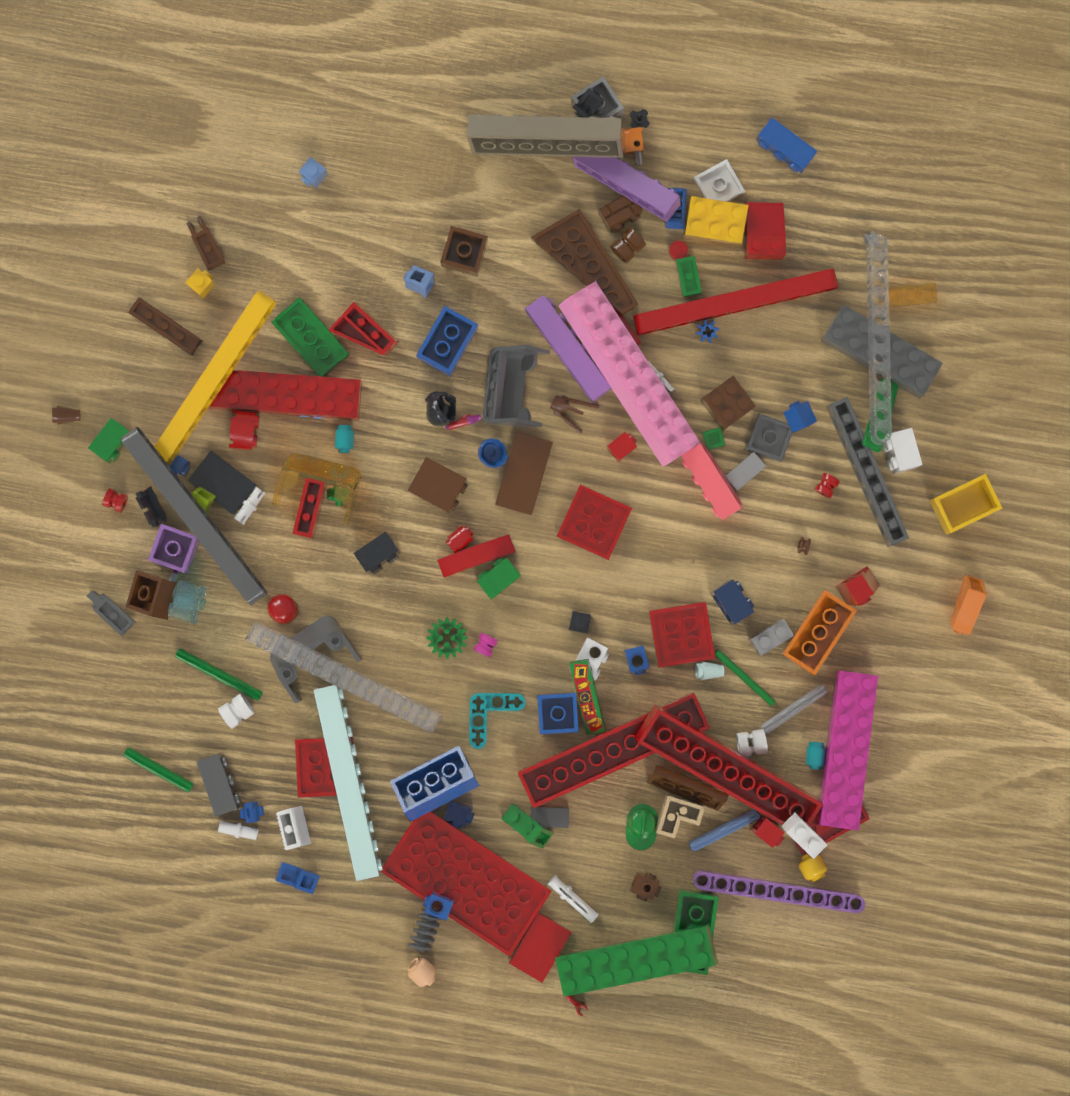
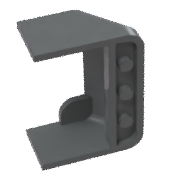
(506, 385)
(323, 630)

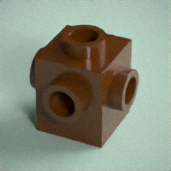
(640, 881)

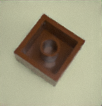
(464, 251)
(728, 403)
(151, 594)

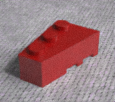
(363, 329)

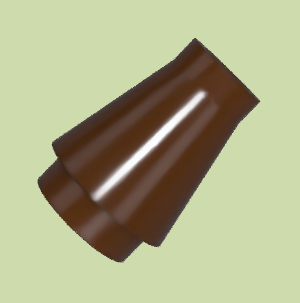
(65, 415)

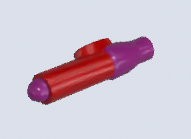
(463, 421)

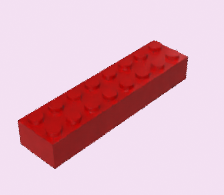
(290, 395)

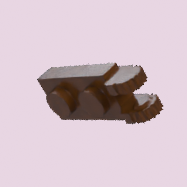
(206, 245)

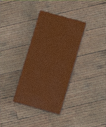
(524, 473)
(687, 788)

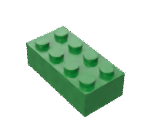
(694, 910)

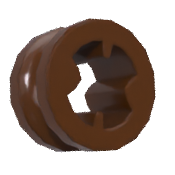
(803, 545)

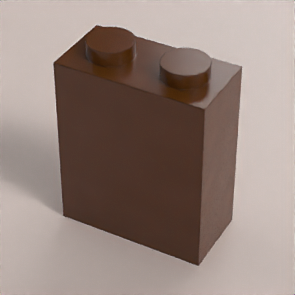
(438, 485)

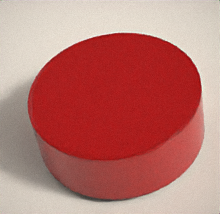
(678, 250)

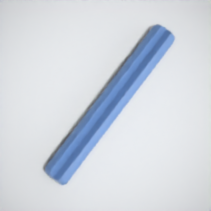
(724, 830)

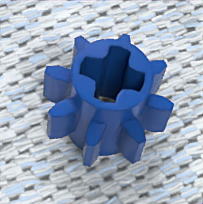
(711, 334)
(251, 812)

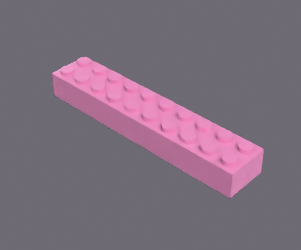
(629, 373)

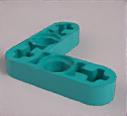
(488, 706)

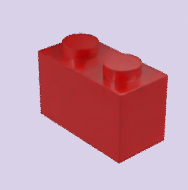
(768, 832)

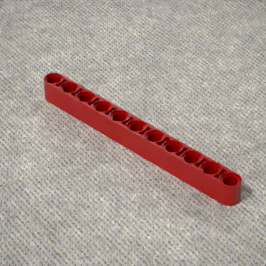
(735, 301)

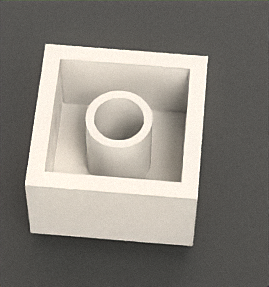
(902, 451)

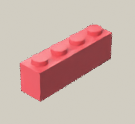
(712, 481)

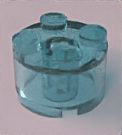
(187, 601)

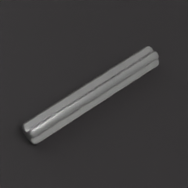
(794, 708)

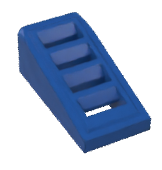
(677, 220)

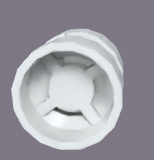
(235, 711)
(758, 740)

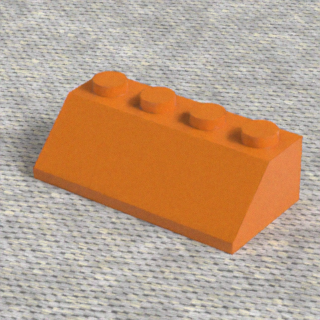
(819, 632)

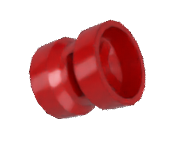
(827, 485)
(115, 500)

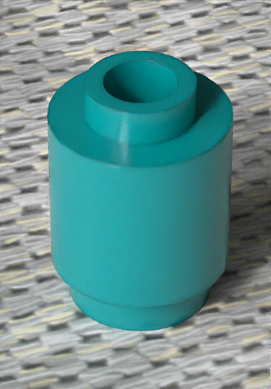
(344, 438)
(815, 755)

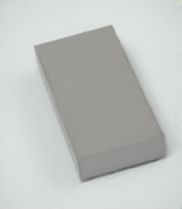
(745, 471)

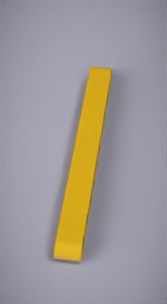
(215, 376)

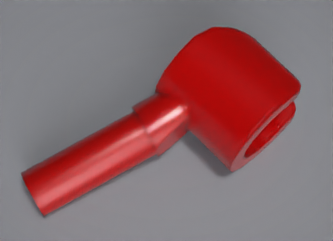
(577, 1004)

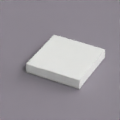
(719, 183)

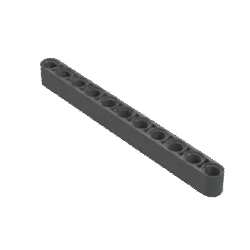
(193, 515)

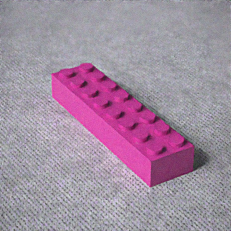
(847, 750)

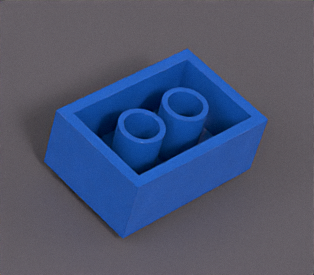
(447, 341)

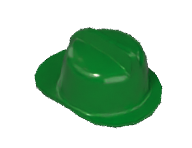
(641, 827)

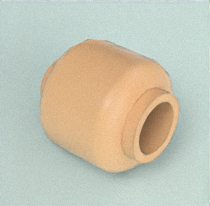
(421, 972)

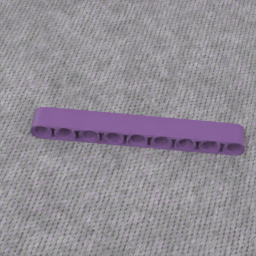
(786, 896)

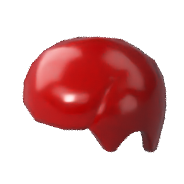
(282, 609)

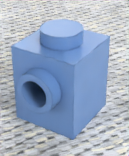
(312, 173)

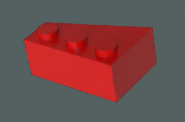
(858, 587)

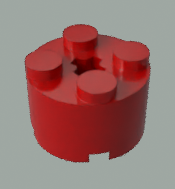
(243, 429)

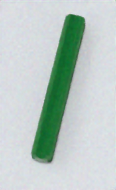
(158, 769)

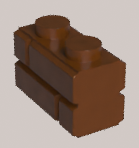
(619, 212)

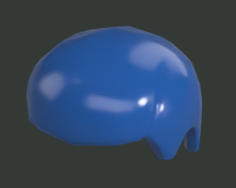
(492, 453)

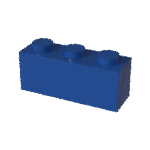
(786, 146)

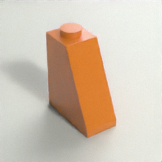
(968, 605)

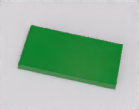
(310, 337)

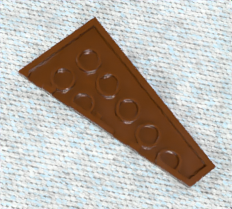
(582, 254)

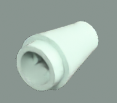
(708, 670)

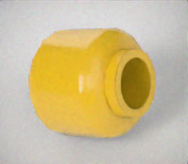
(812, 868)

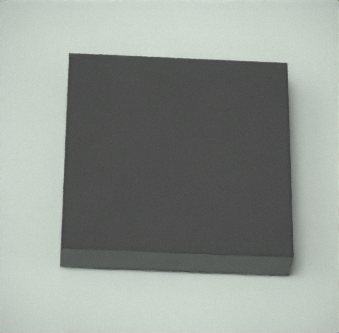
(769, 438)

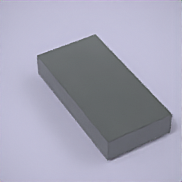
(551, 816)

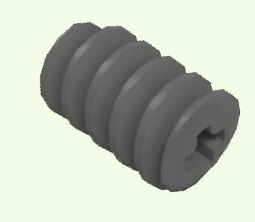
(424, 932)

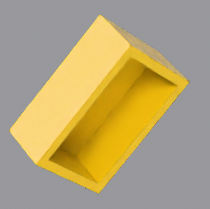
(716, 219)
(965, 504)

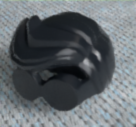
(438, 412)

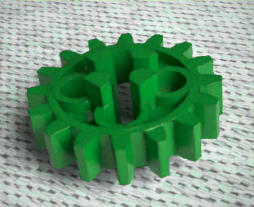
(447, 649)

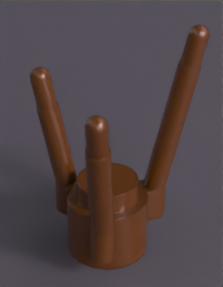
(561, 404)

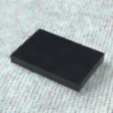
(222, 481)

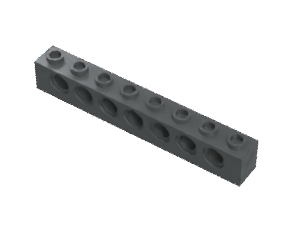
(867, 472)

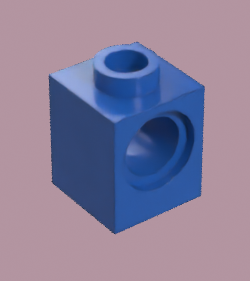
(630, 653)
(444, 912)

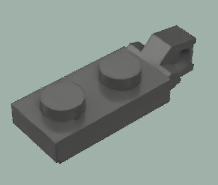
(111, 612)

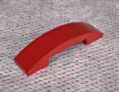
(476, 555)

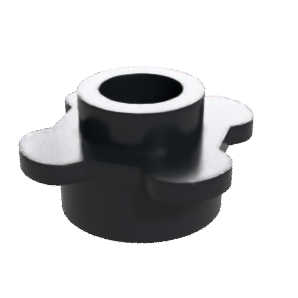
(641, 114)

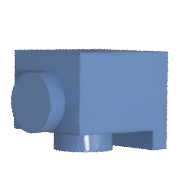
(419, 280)

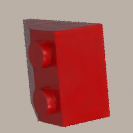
(765, 231)

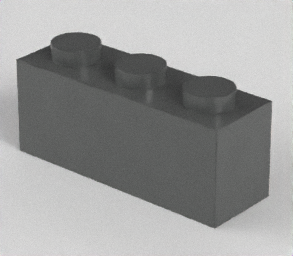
(219, 784)

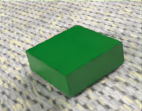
(713, 438)

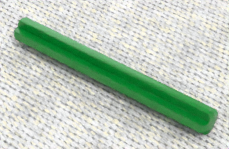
(218, 674)

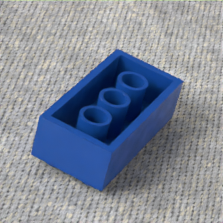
(434, 783)

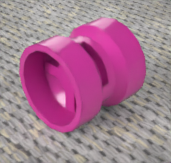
(485, 645)

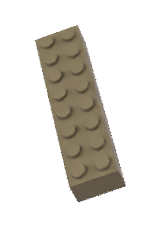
(546, 136)

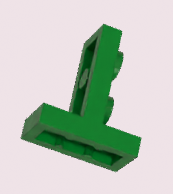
(527, 826)

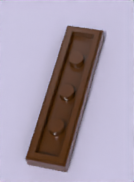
(165, 326)

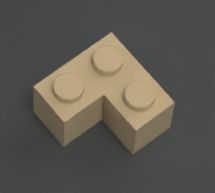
(675, 810)

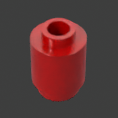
(459, 538)

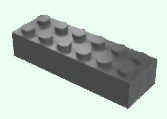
(909, 366)

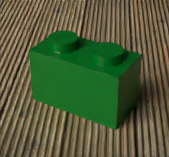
(108, 441)
(498, 578)

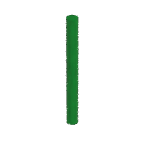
(744, 677)

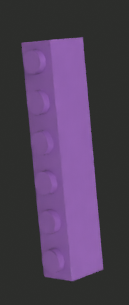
(631, 184)
(567, 348)

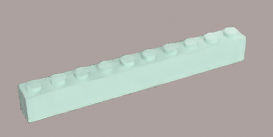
(347, 782)

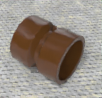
(630, 243)

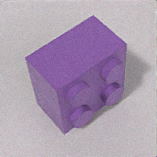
(174, 549)

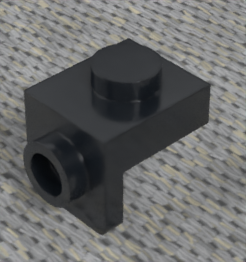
(588, 104)

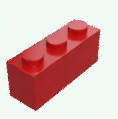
(309, 508)

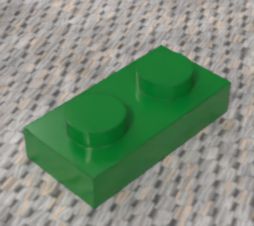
(688, 276)

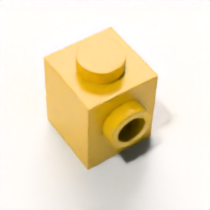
(201, 282)

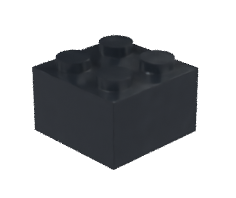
(377, 553)

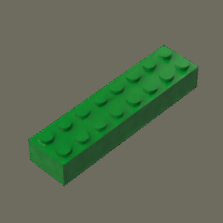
(636, 960)

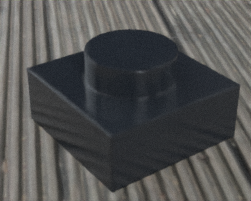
(580, 622)

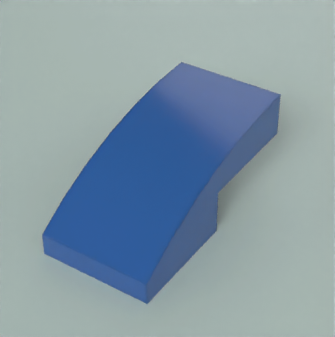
(297, 877)

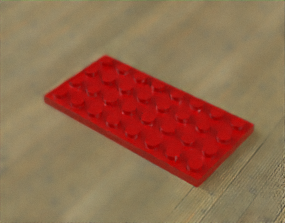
(487, 891)

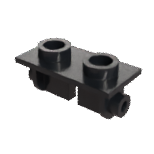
(155, 513)

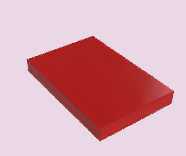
(540, 947)

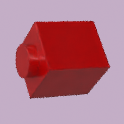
(622, 446)

